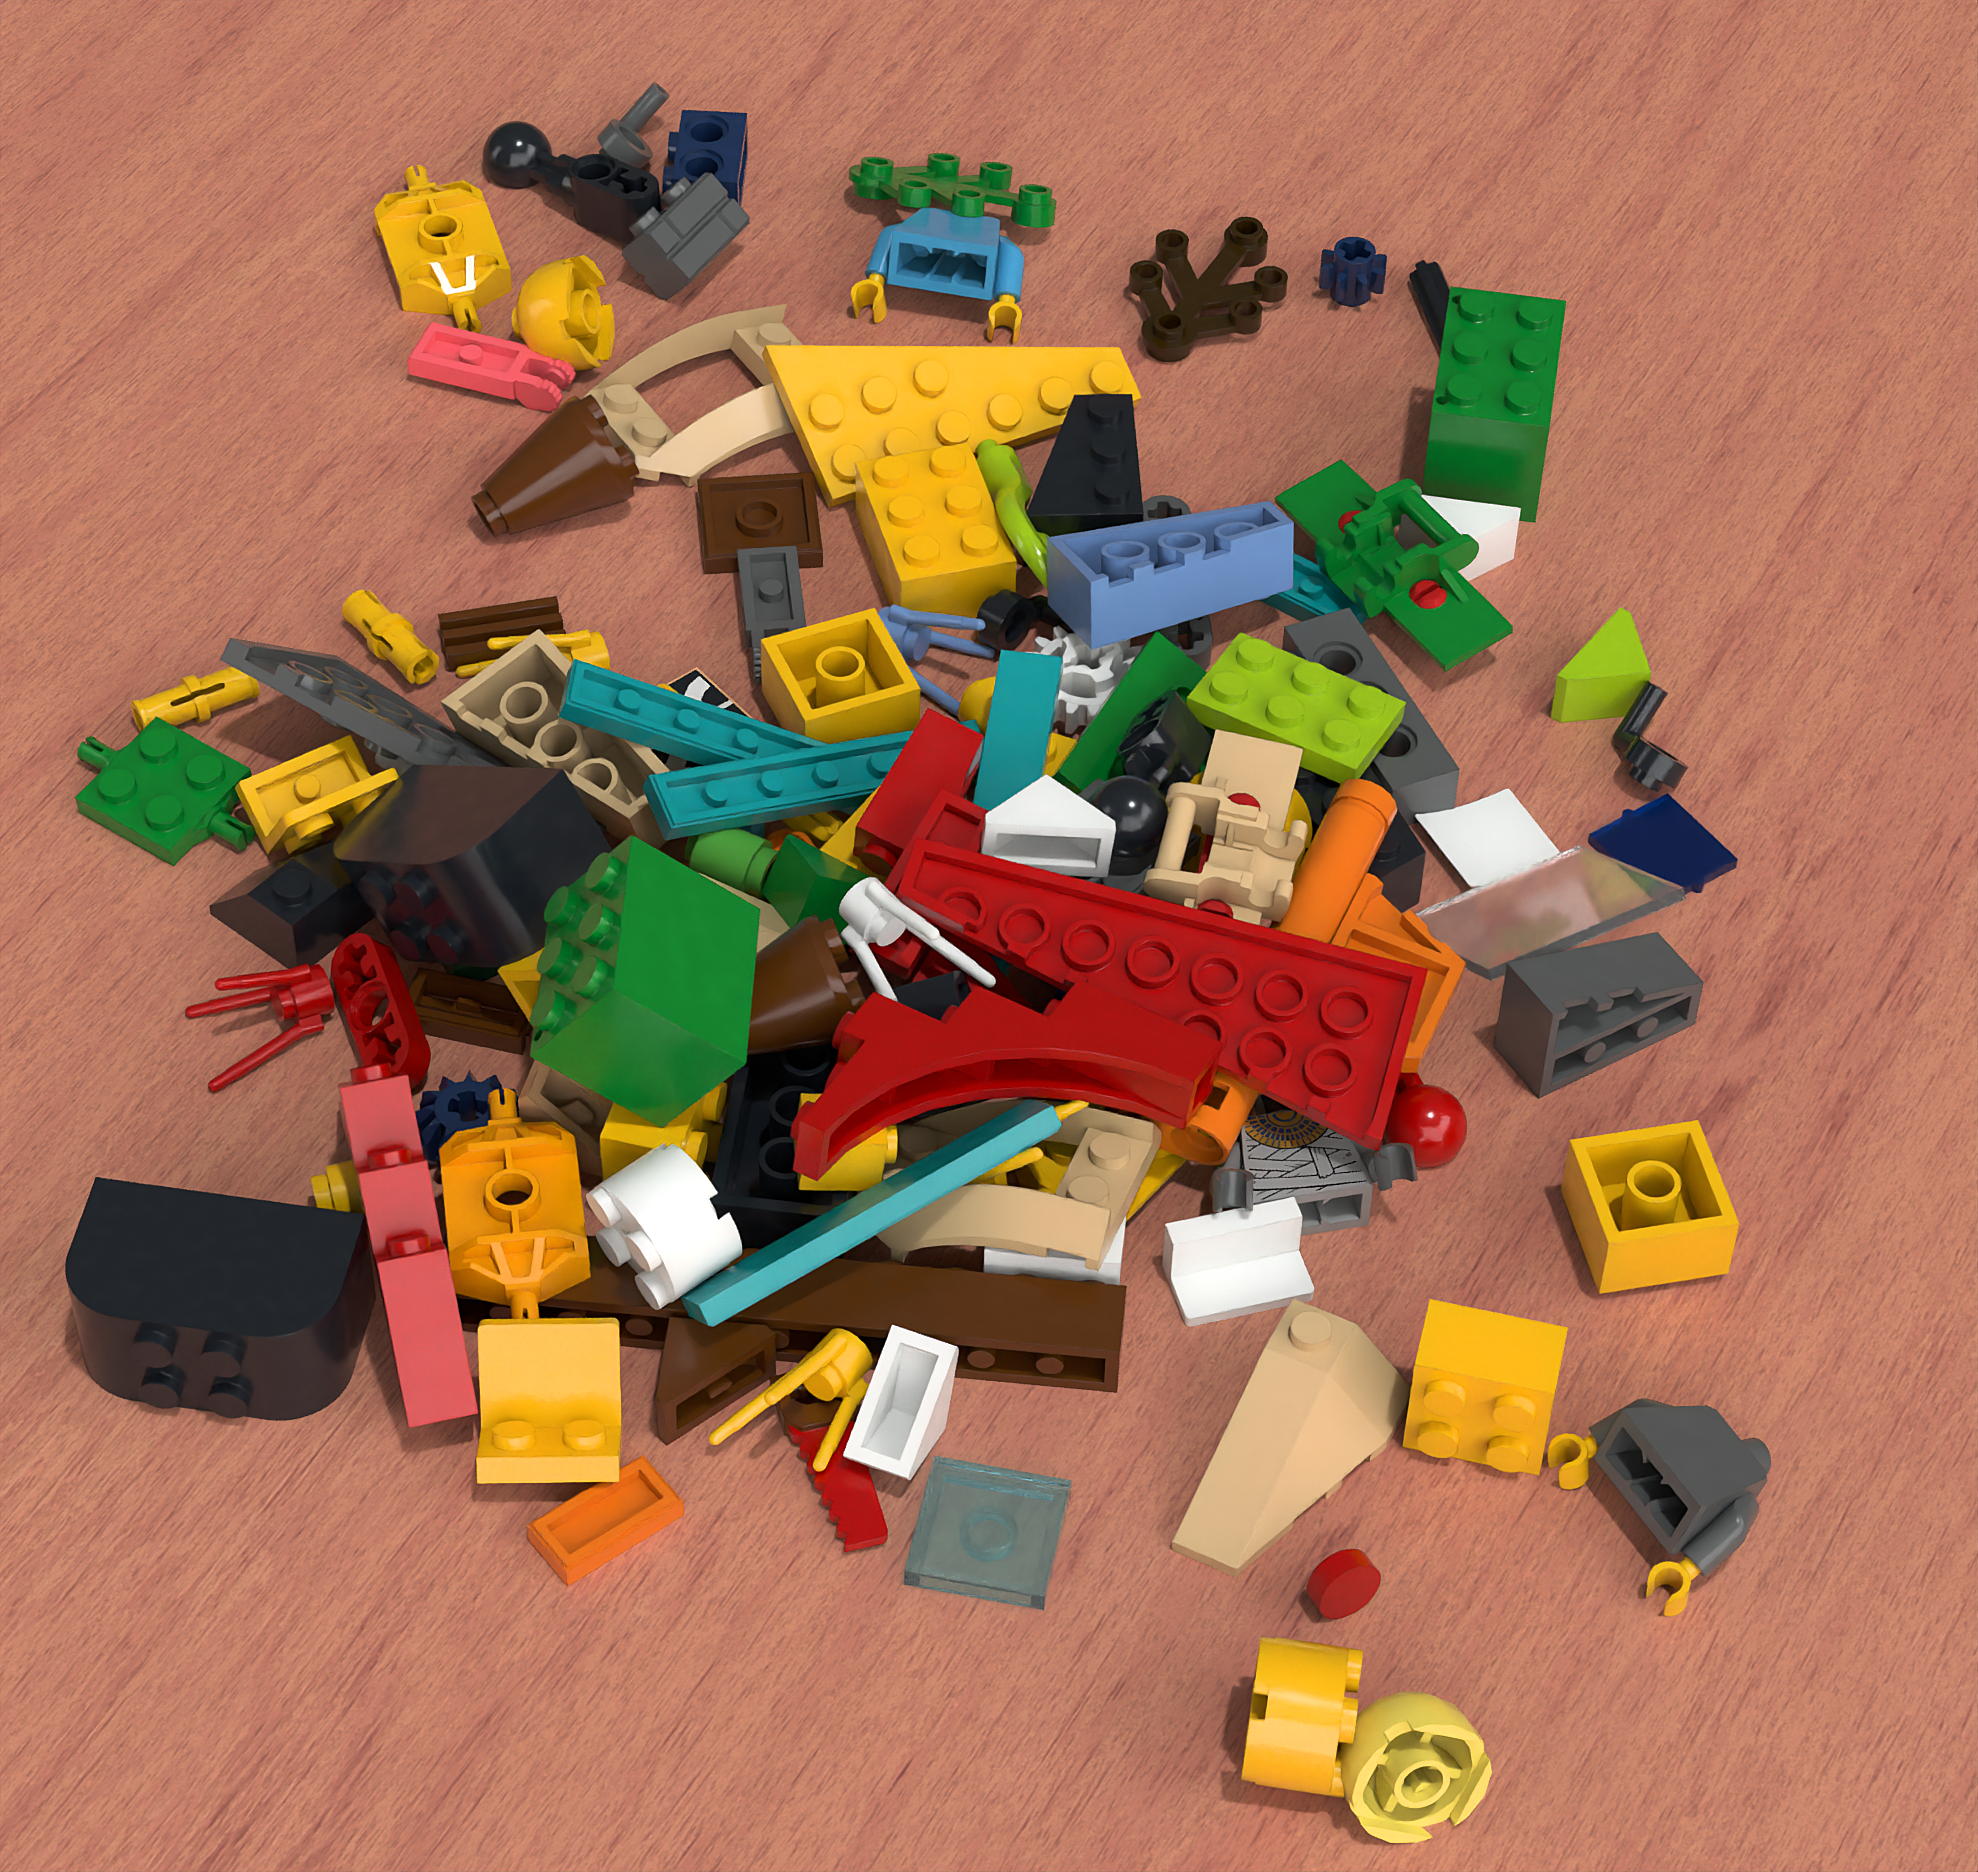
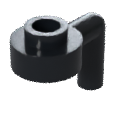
(1010, 617)
(1649, 762)

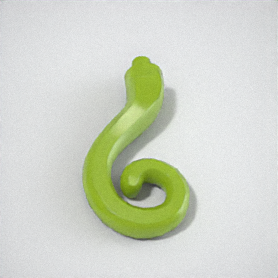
(1011, 496)

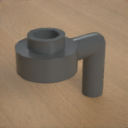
(620, 137)

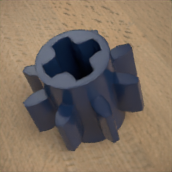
(1352, 271)

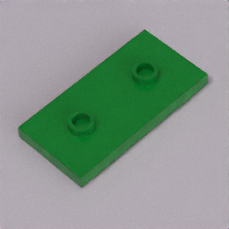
(1153, 672)

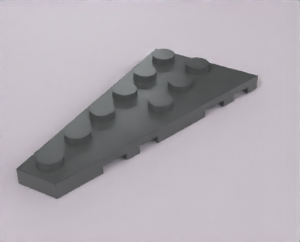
(358, 704)

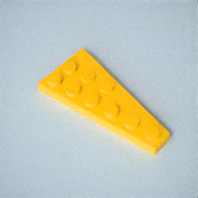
(908, 399)

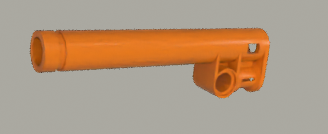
(1318, 905)

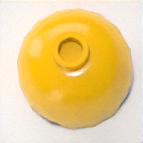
(563, 313)

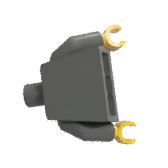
(1681, 1476)

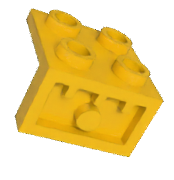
(549, 1400)

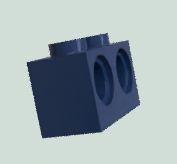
(709, 144)

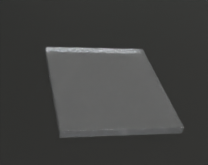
(1546, 909)

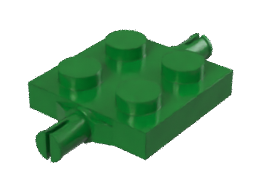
(164, 791)

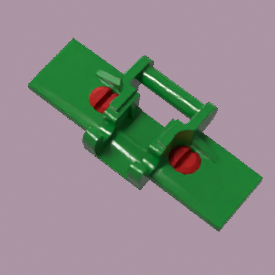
(1368, 565)

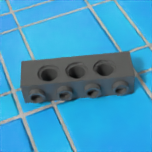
(1413, 760)

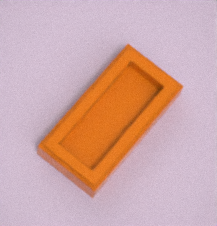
(605, 1521)

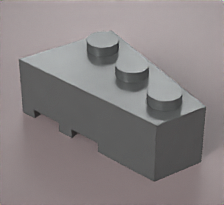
(1592, 1008)

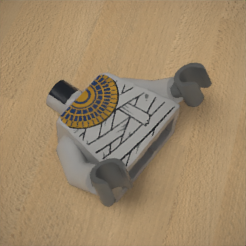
(1294, 1156)

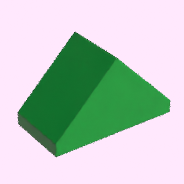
(809, 883)

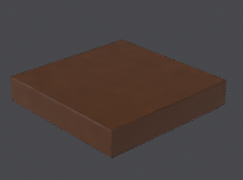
(758, 514)

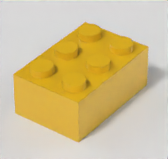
(933, 530)

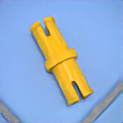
(390, 636)
(195, 698)

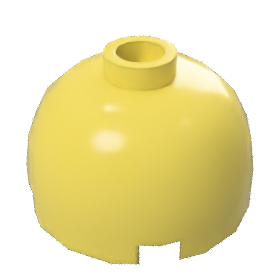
(1412, 1766)

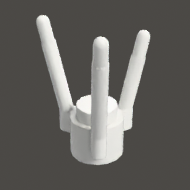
(881, 918)

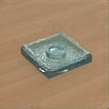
(988, 1532)

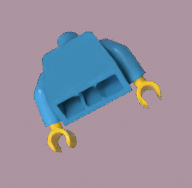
(947, 256)

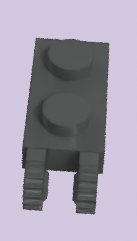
(769, 596)

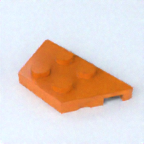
(1382, 930)

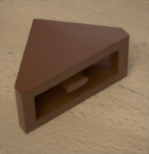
(708, 1371)

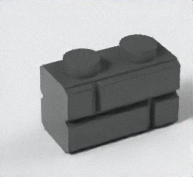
(685, 235)

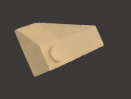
(1302, 1424)

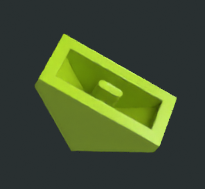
(1603, 674)

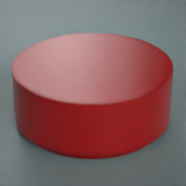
(1343, 1583)

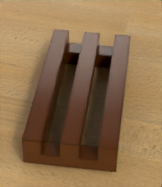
(468, 631)
(466, 1019)

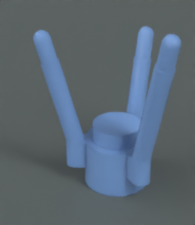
(913, 639)

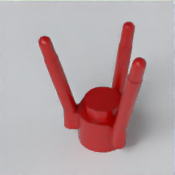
(295, 994)

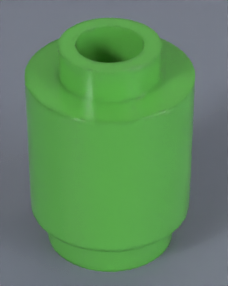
(732, 858)

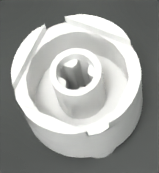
(664, 1224)

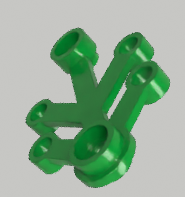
(962, 194)

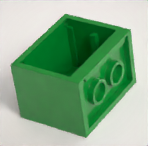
(1494, 398)
(645, 982)

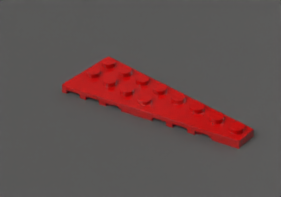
(1293, 1012)

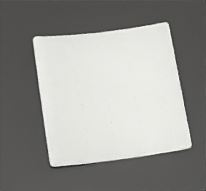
(1488, 837)

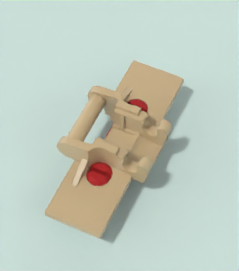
(1243, 812)

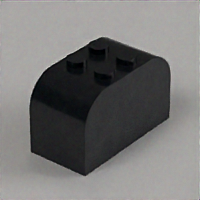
(469, 859)
(219, 1299)

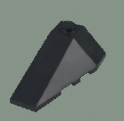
(295, 907)

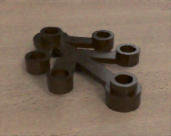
(1173, 333)

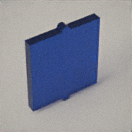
(1666, 844)

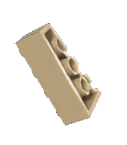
(515, 715)

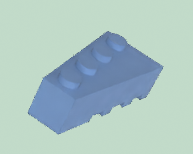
(1167, 570)

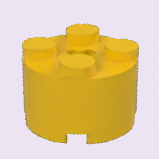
(1301, 1715)

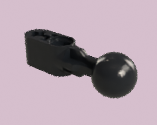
(600, 188)
(1158, 749)

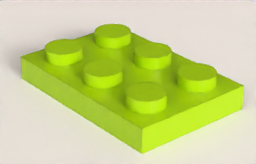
(1296, 703)

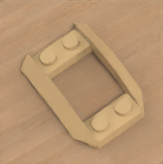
(719, 433)
(1074, 1220)

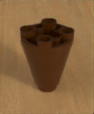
(558, 472)
(800, 989)

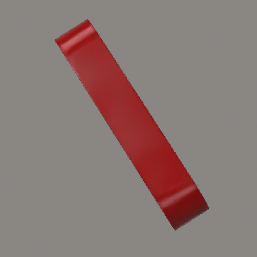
(360, 998)

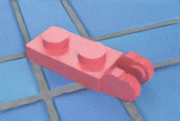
(490, 366)

